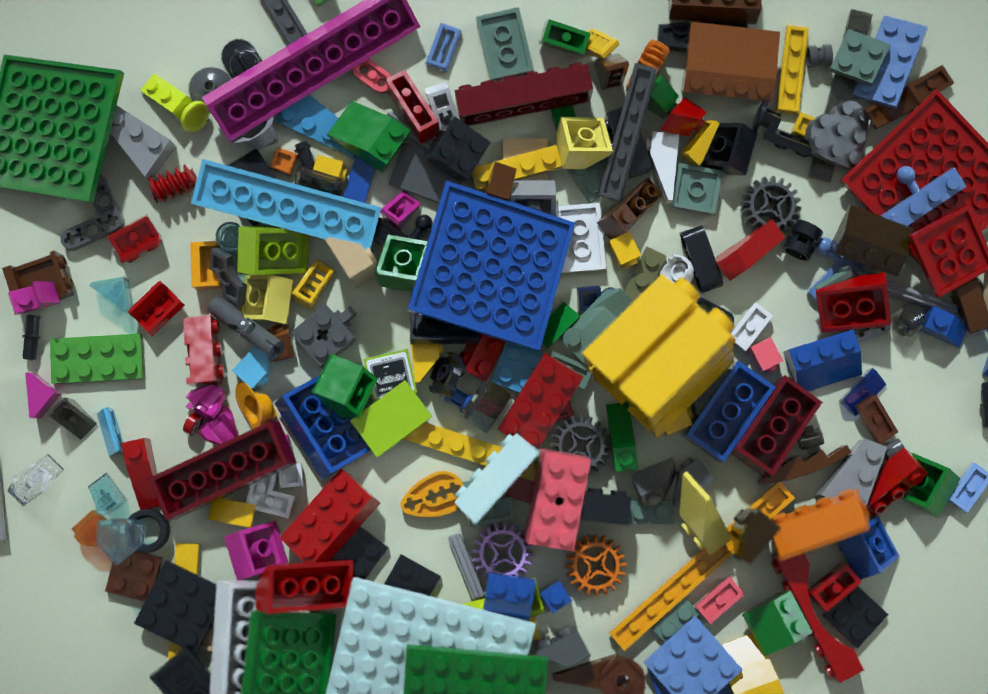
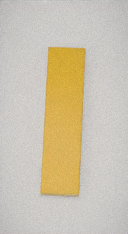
(792, 69)

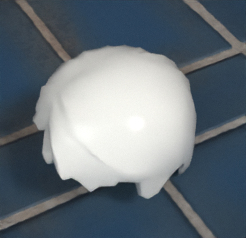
(678, 267)

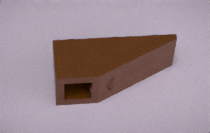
(629, 210)

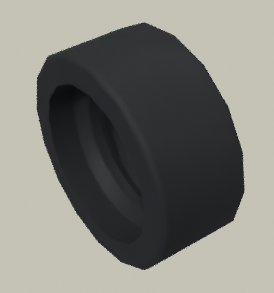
(164, 529)

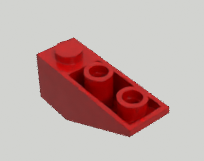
(895, 479)

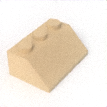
(355, 260)

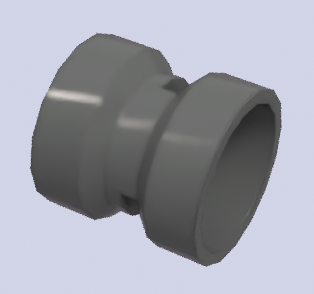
(821, 56)

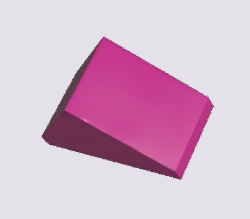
(400, 210)
(40, 395)

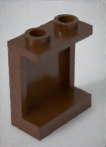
(44, 269)

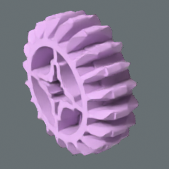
(515, 537)

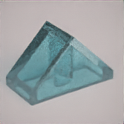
(115, 290)
(106, 495)

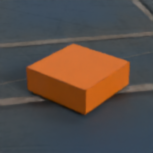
(283, 161)

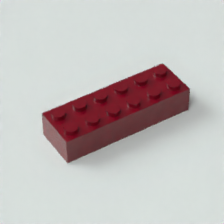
(524, 95)
(223, 470)

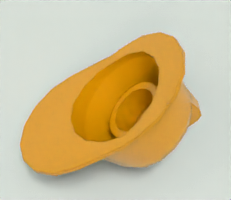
(254, 406)

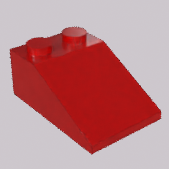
(854, 303)

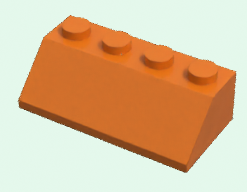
(820, 524)

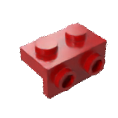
(135, 239)
(156, 308)
(482, 357)

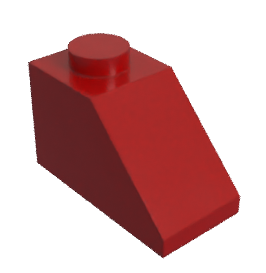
(684, 119)

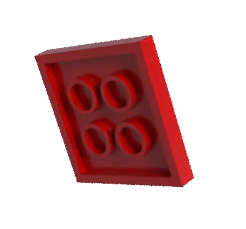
(951, 250)

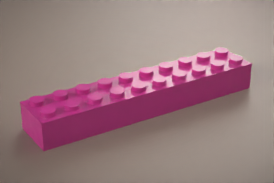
(309, 64)

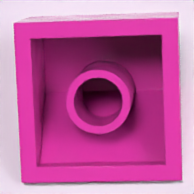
(255, 549)

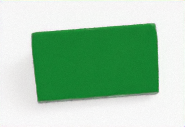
(558, 323)

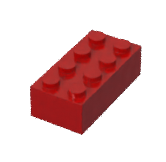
(330, 519)

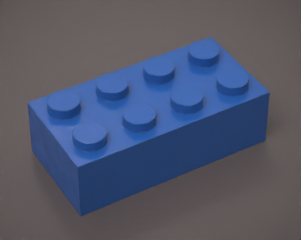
(729, 412)

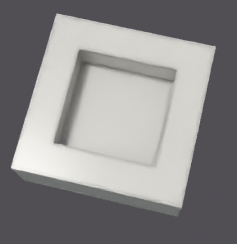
(291, 476)

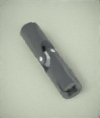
(235, 320)

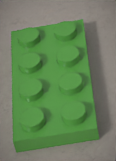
(96, 358)

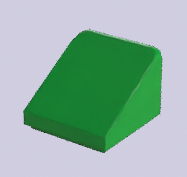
(565, 111)

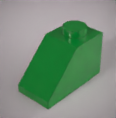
(564, 37)
(662, 98)

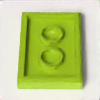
(391, 418)

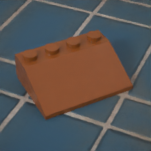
(731, 61)

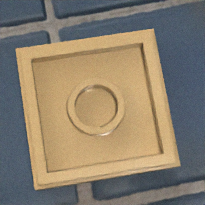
(519, 146)

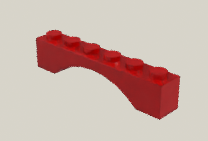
(839, 659)

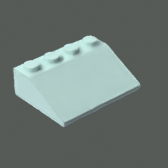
(496, 477)

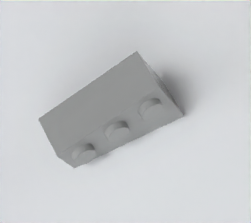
(141, 142)
(856, 471)

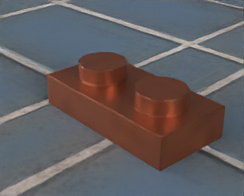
(876, 419)

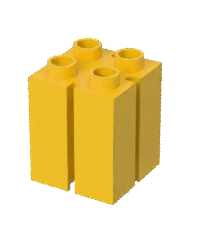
(662, 353)

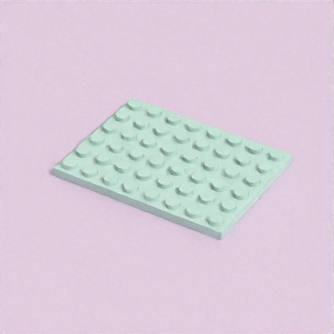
(386, 619)

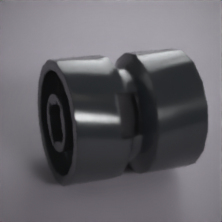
(805, 233)

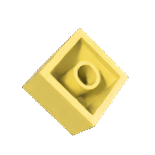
(582, 141)
(267, 298)

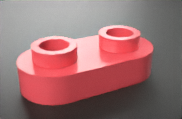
(373, 76)

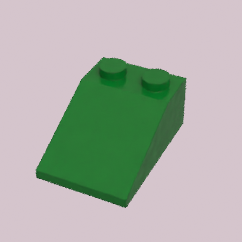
(369, 135)

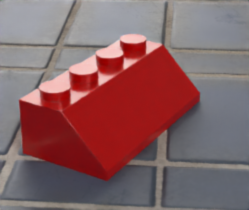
(304, 586)

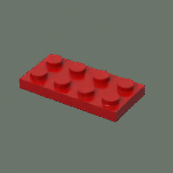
(541, 401)

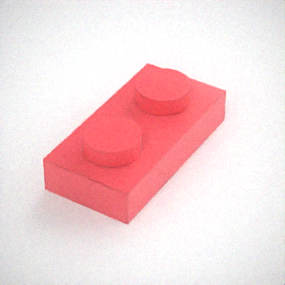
(719, 600)

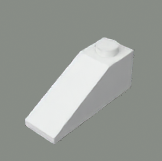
(441, 102)
(663, 158)

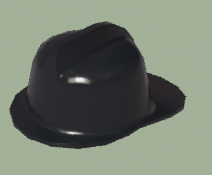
(239, 56)

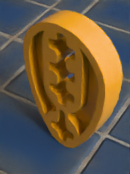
(421, 490)

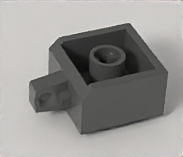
(325, 321)

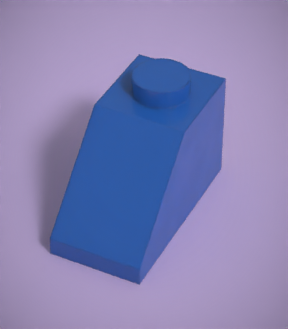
(944, 326)

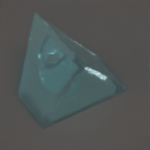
(120, 537)

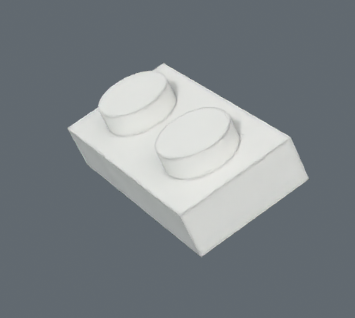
(750, 326)

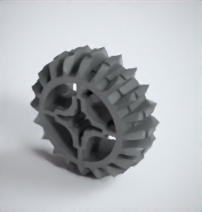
(766, 198)
(596, 435)

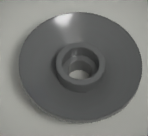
(207, 75)

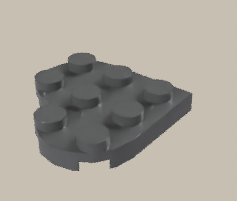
(839, 135)

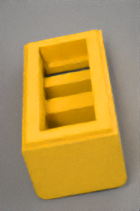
(600, 44)
(697, 147)
(303, 300)

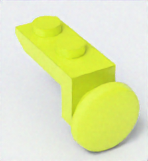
(191, 114)

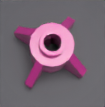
(206, 400)
(220, 428)

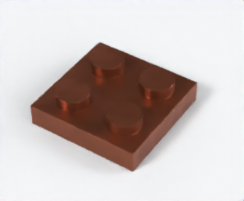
(134, 575)

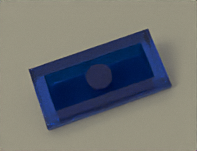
(868, 384)

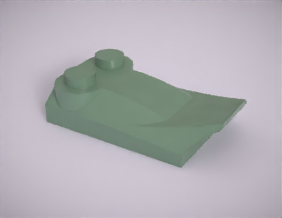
(595, 320)

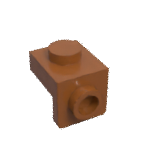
(283, 333)

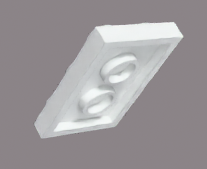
(586, 244)

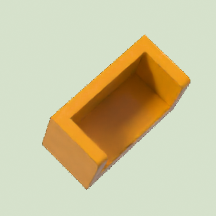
(201, 276)

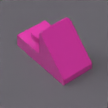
(38, 296)

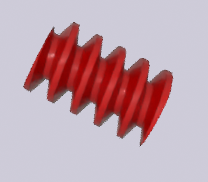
(173, 184)

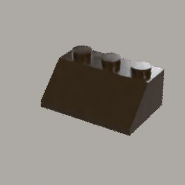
(872, 240)
(751, 534)

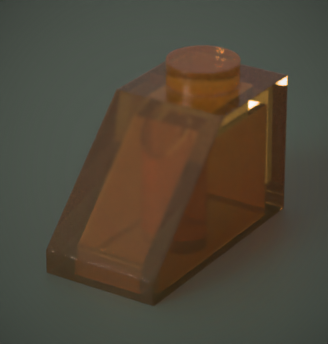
(86, 529)

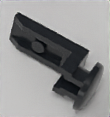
(770, 120)

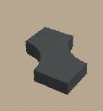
(232, 286)

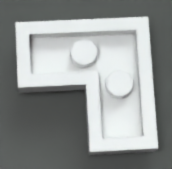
(268, 500)

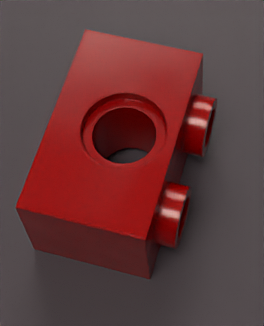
(833, 586)

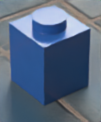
(555, 596)

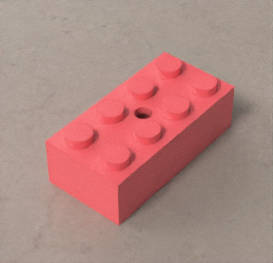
(557, 476)

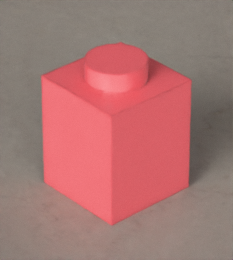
(765, 356)

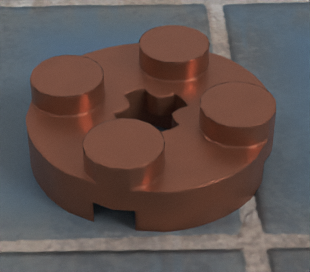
(620, 667)

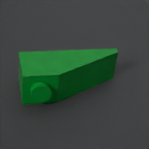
(622, 437)

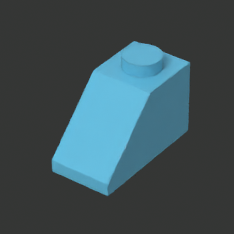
(254, 369)

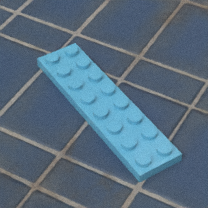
(284, 204)

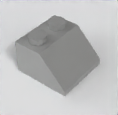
(535, 195)

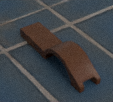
(912, 96)

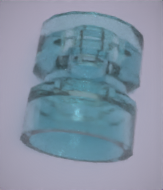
(228, 237)

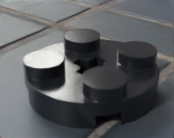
(446, 375)

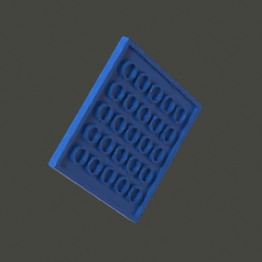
(491, 266)

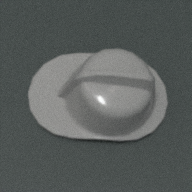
(259, 136)

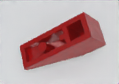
(749, 250)
(140, 467)

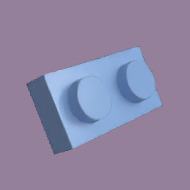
(969, 487)

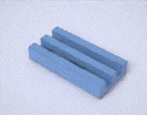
(437, 64)

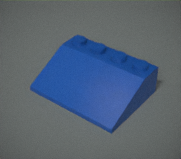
(321, 432)

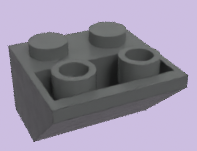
(564, 648)

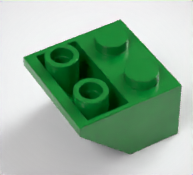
(344, 386)

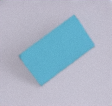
(110, 431)

